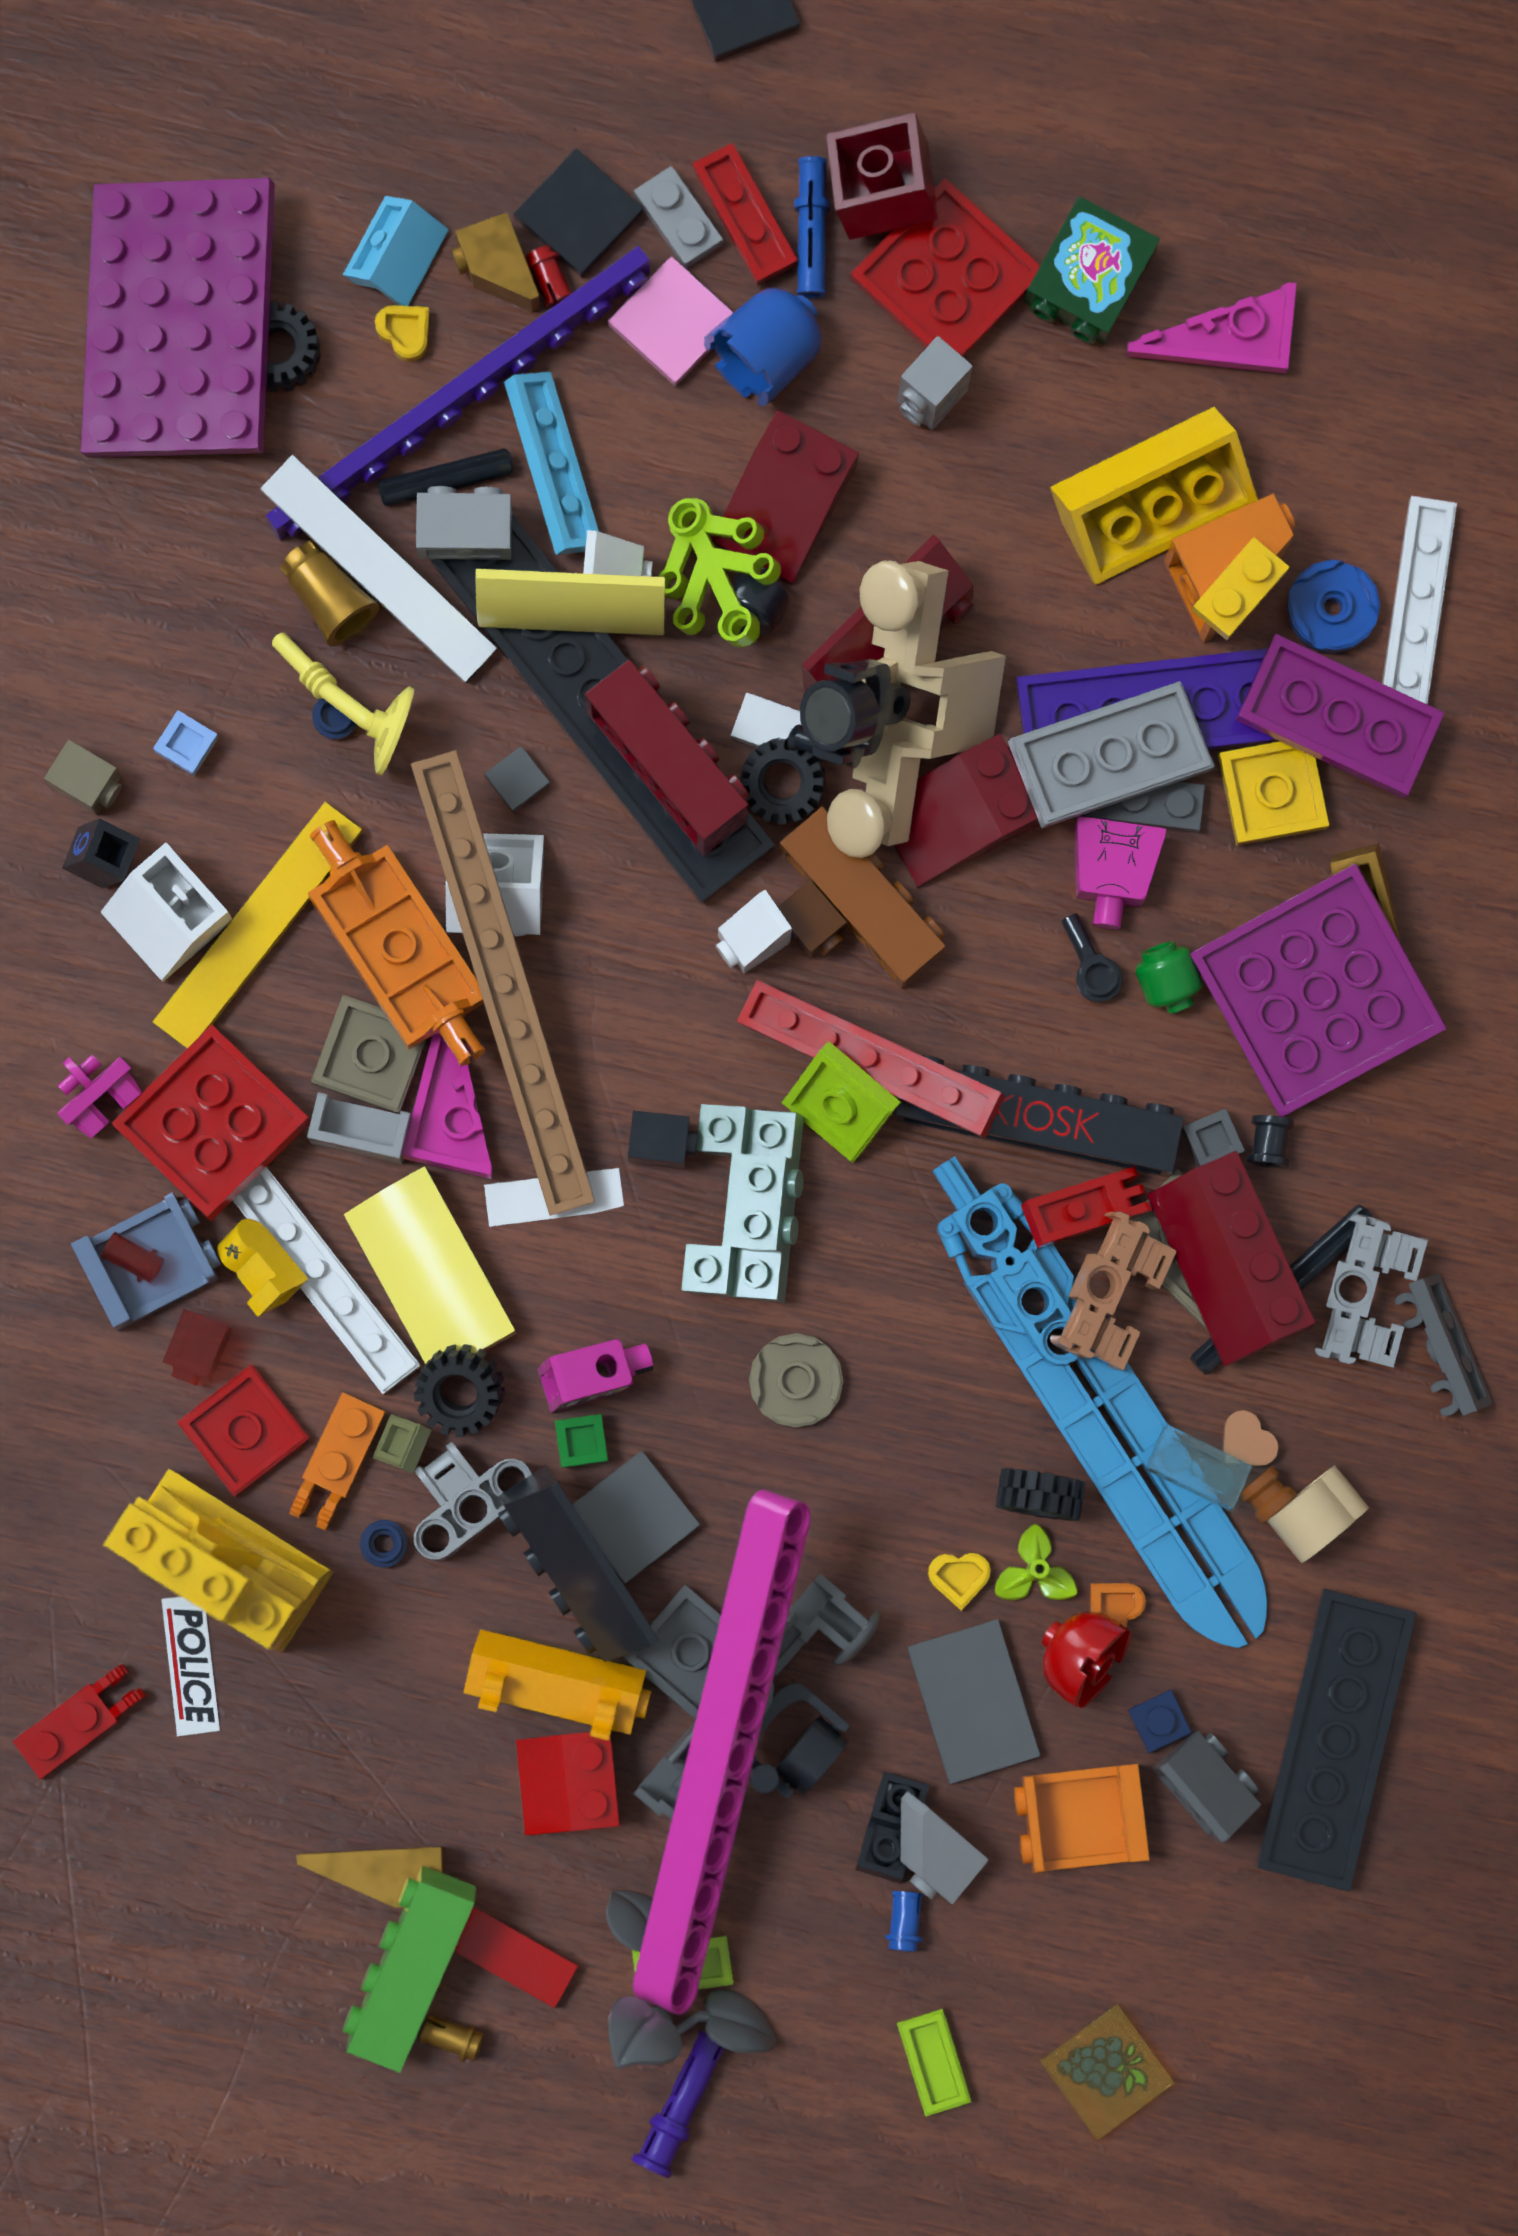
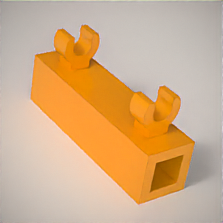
(556, 1683)

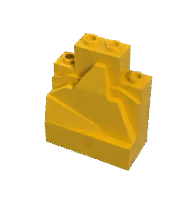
(220, 1561)

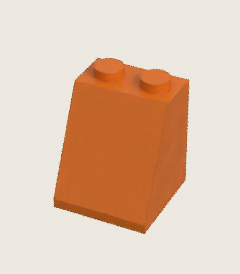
(1205, 552)

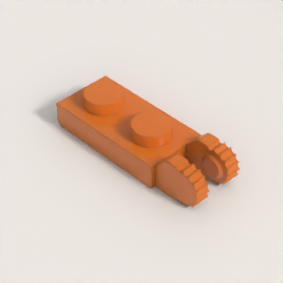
(338, 1456)

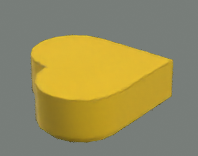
(405, 329)
(959, 1578)

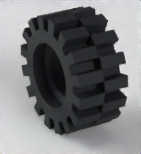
(305, 352)
(776, 808)
(441, 1409)
(1040, 1494)

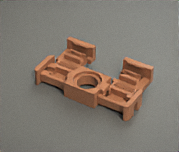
(1087, 1322)

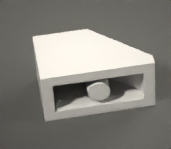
(614, 556)
(753, 933)

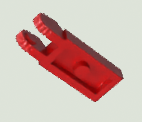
(74, 1724)

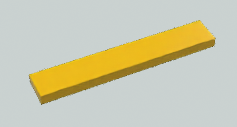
(251, 933)

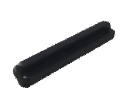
(451, 474)

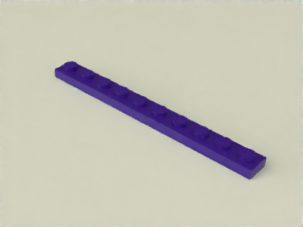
(477, 382)

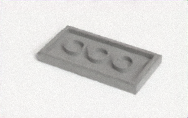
(1111, 754)

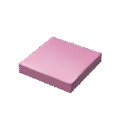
(669, 320)

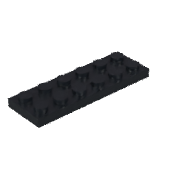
(1335, 1740)

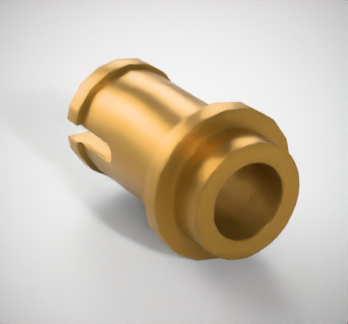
(452, 2037)

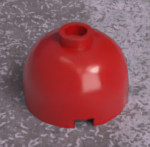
(1082, 1654)

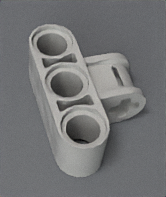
(453, 1491)

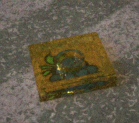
(1106, 2071)

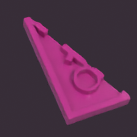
(1243, 336)
(446, 1118)

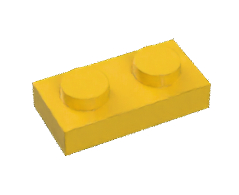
(1240, 588)

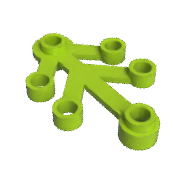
(711, 569)

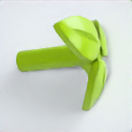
(1035, 1549)

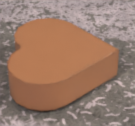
(1247, 1440)

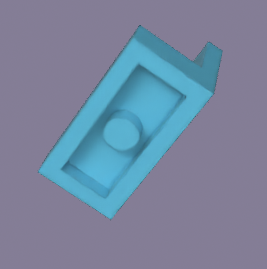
(396, 249)

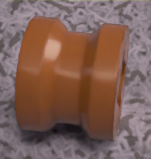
(1267, 1494)

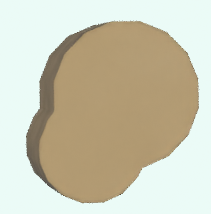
(1318, 1514)

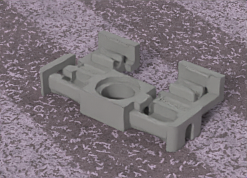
(1368, 1249)

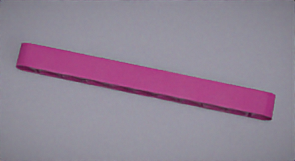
(721, 1751)

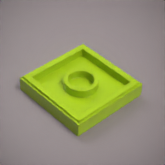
(841, 1102)

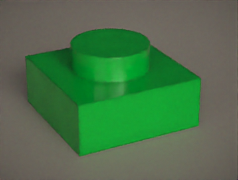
(581, 1441)

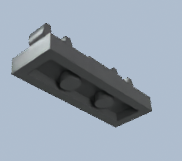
(1447, 1345)

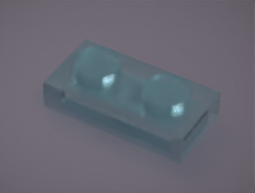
(1198, 1467)

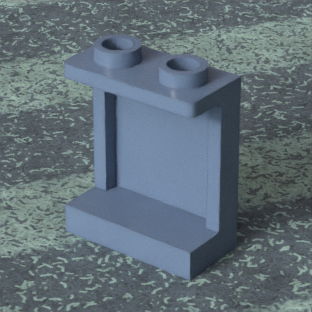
(186, 1266)

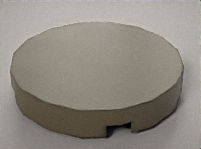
(795, 1380)

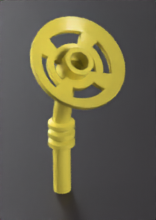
(381, 725)

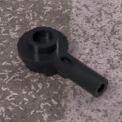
(1097, 976)

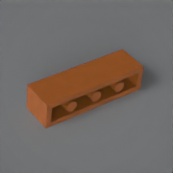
(872, 907)

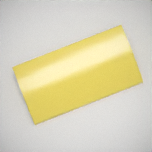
(570, 601)
(428, 1268)

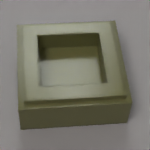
(402, 1443)

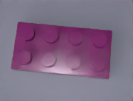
(1340, 716)

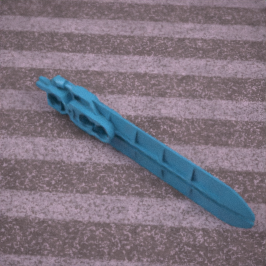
(1083, 1425)

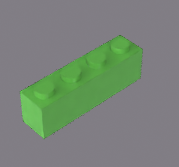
(410, 1968)

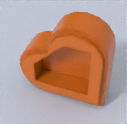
(1117, 1600)

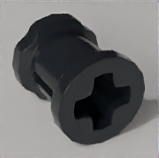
(1270, 1141)

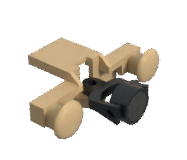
(862, 711)

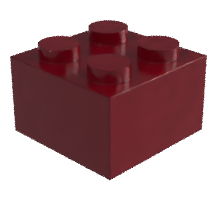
(881, 176)

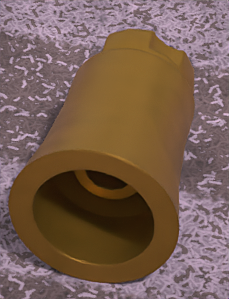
(328, 593)

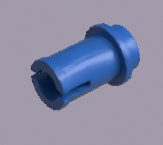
(905, 1921)

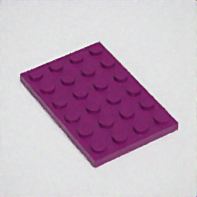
(178, 318)

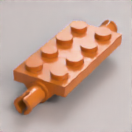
(396, 945)

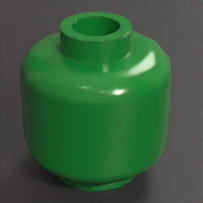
(1168, 976)

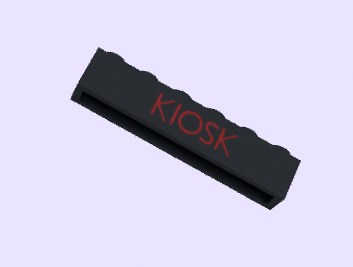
(1069, 1123)

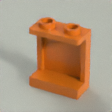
(1082, 1818)

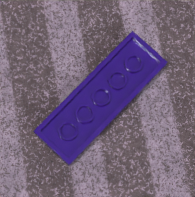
(1212, 684)

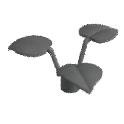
(646, 2033)

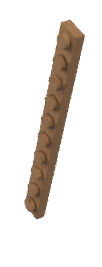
(503, 982)

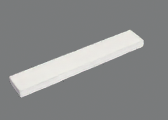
(378, 568)
(1419, 596)
(329, 1284)

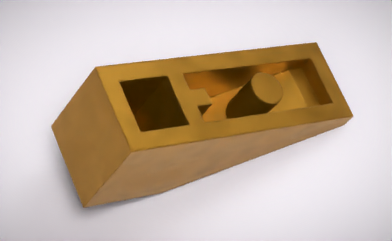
(375, 1872)

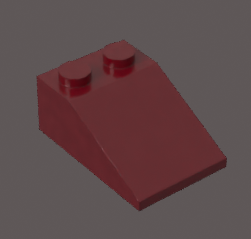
(790, 491)
(966, 811)

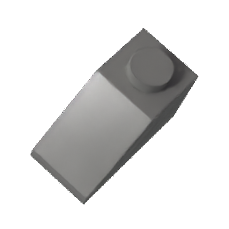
(936, 1852)

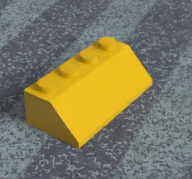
(1153, 494)

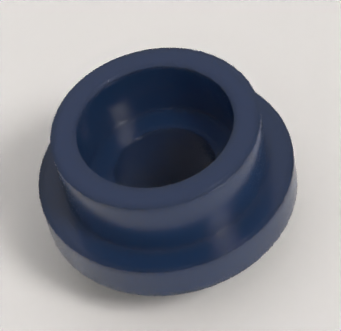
(369, 1537)

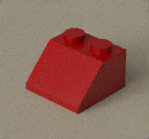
(567, 1783)

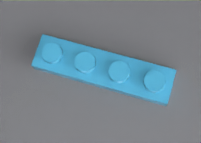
(552, 460)

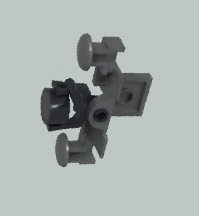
(680, 1669)

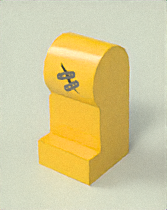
(260, 1265)

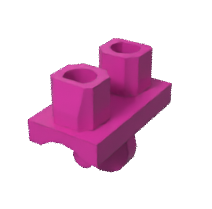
(81, 1109)

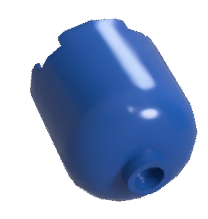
(766, 343)

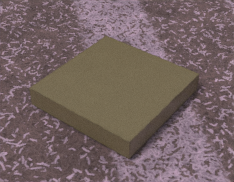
(366, 1057)

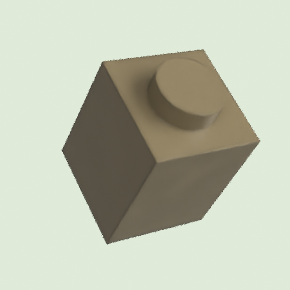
(84, 778)

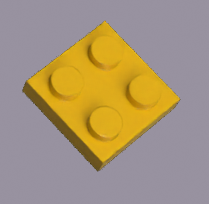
(1272, 792)

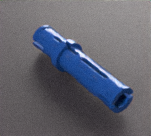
(812, 175)

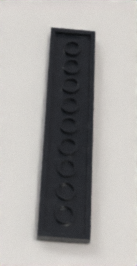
(560, 672)

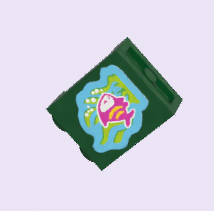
(1090, 271)

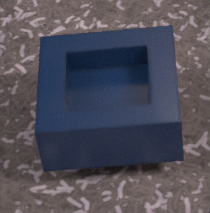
(1159, 1721)

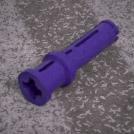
(670, 2126)

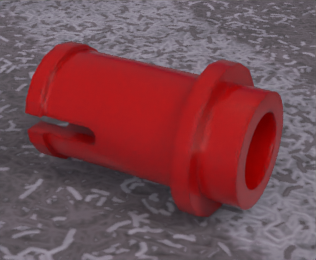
(548, 275)

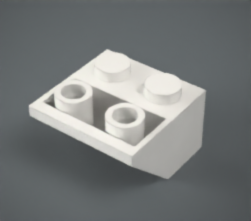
(165, 912)

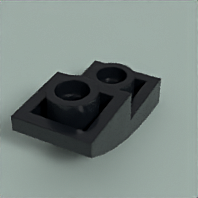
(882, 1840)

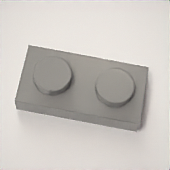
(678, 217)

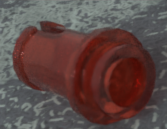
(133, 1258)

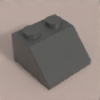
(1208, 1786)

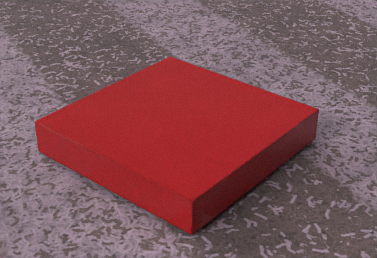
(243, 1430)

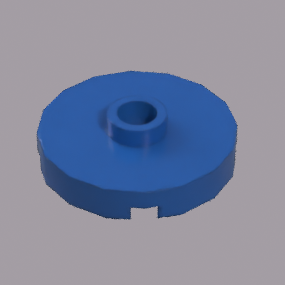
(1337, 583)

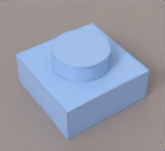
(185, 743)

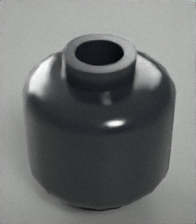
(764, 601)

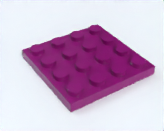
(1318, 990)

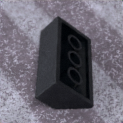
(576, 1566)

